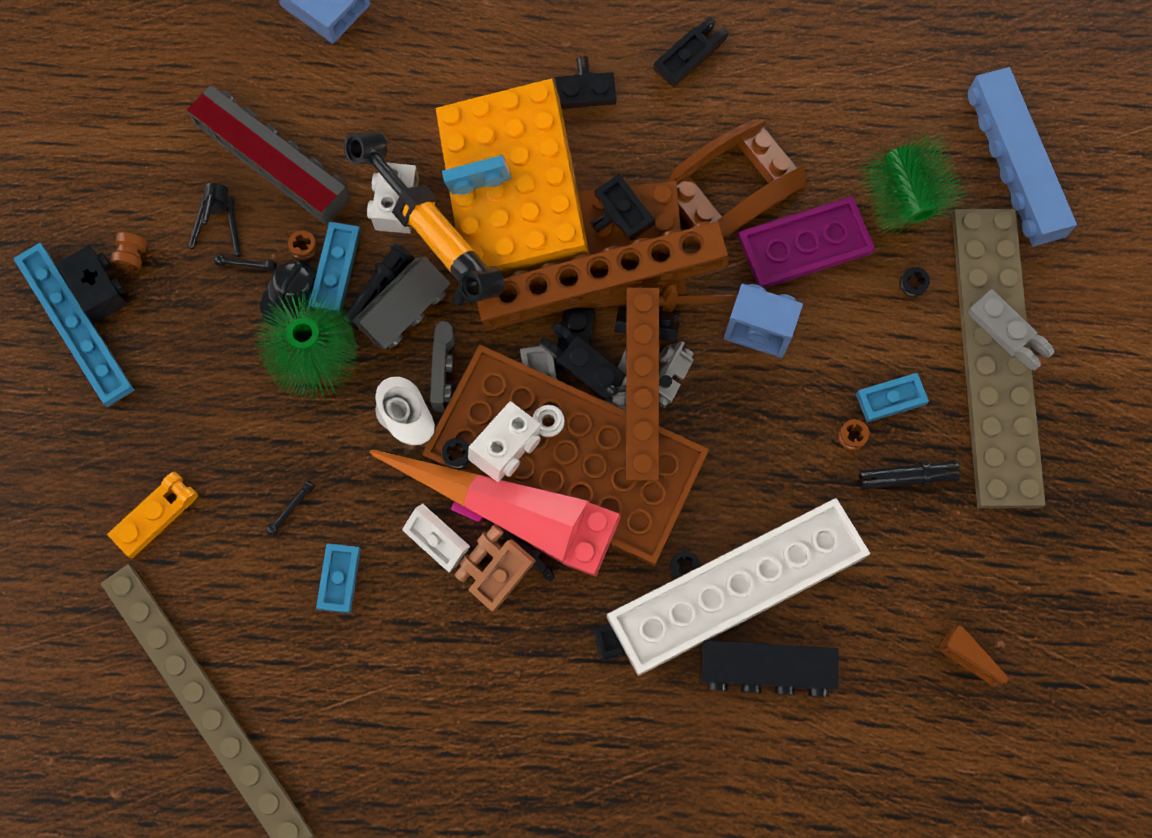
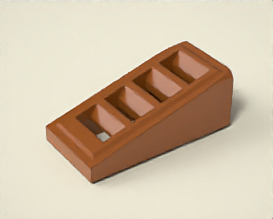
(969, 654)

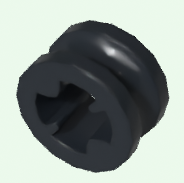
(923, 277)
(452, 445)
(674, 566)

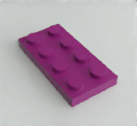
(806, 243)

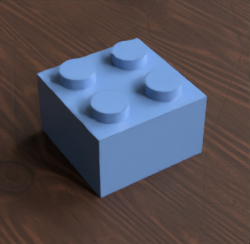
(763, 320)

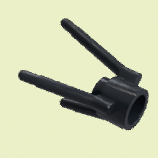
(214, 201)

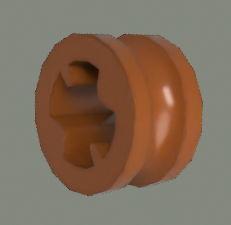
(293, 244)
(844, 433)

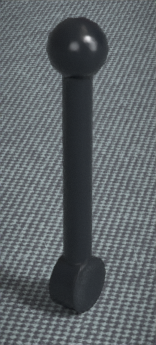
(220, 260)
(612, 390)
(272, 529)

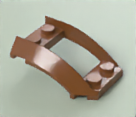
(764, 154)

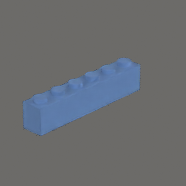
(1021, 157)

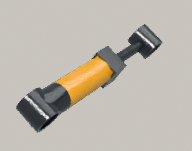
(418, 209)

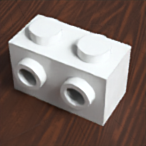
(385, 198)
(504, 442)

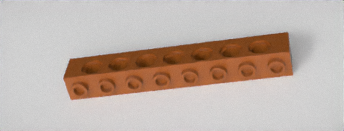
(588, 289)

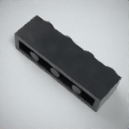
(769, 666)

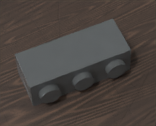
(402, 303)

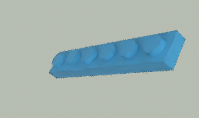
(74, 325)

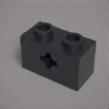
(81, 272)

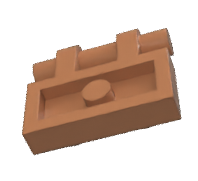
(501, 574)

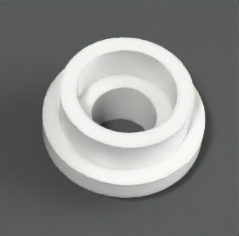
(553, 412)

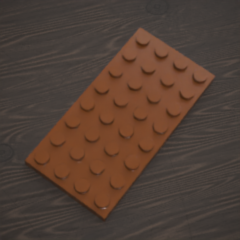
(580, 460)

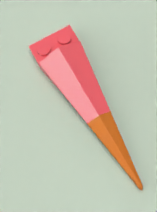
(552, 522)

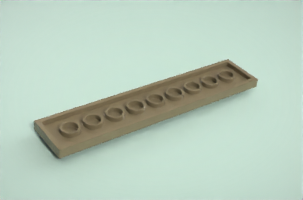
(997, 384)

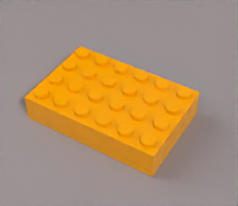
(539, 210)

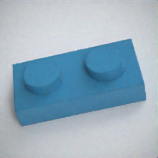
(475, 175)
(892, 397)
(338, 578)

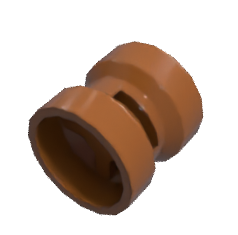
(128, 252)

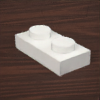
(435, 537)

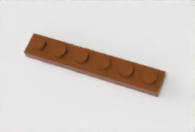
(642, 384)

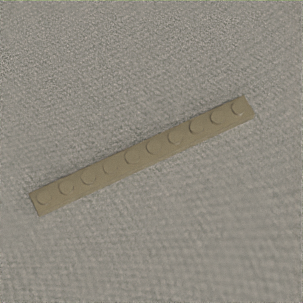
(205, 706)

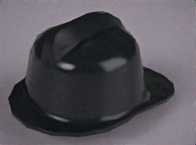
(288, 277)

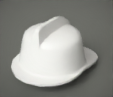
(403, 411)

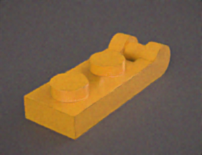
(152, 515)

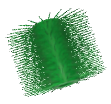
(911, 184)
(307, 345)

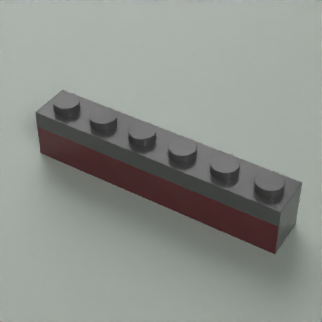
(269, 154)

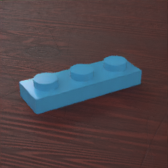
(335, 266)

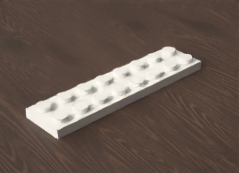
(737, 586)

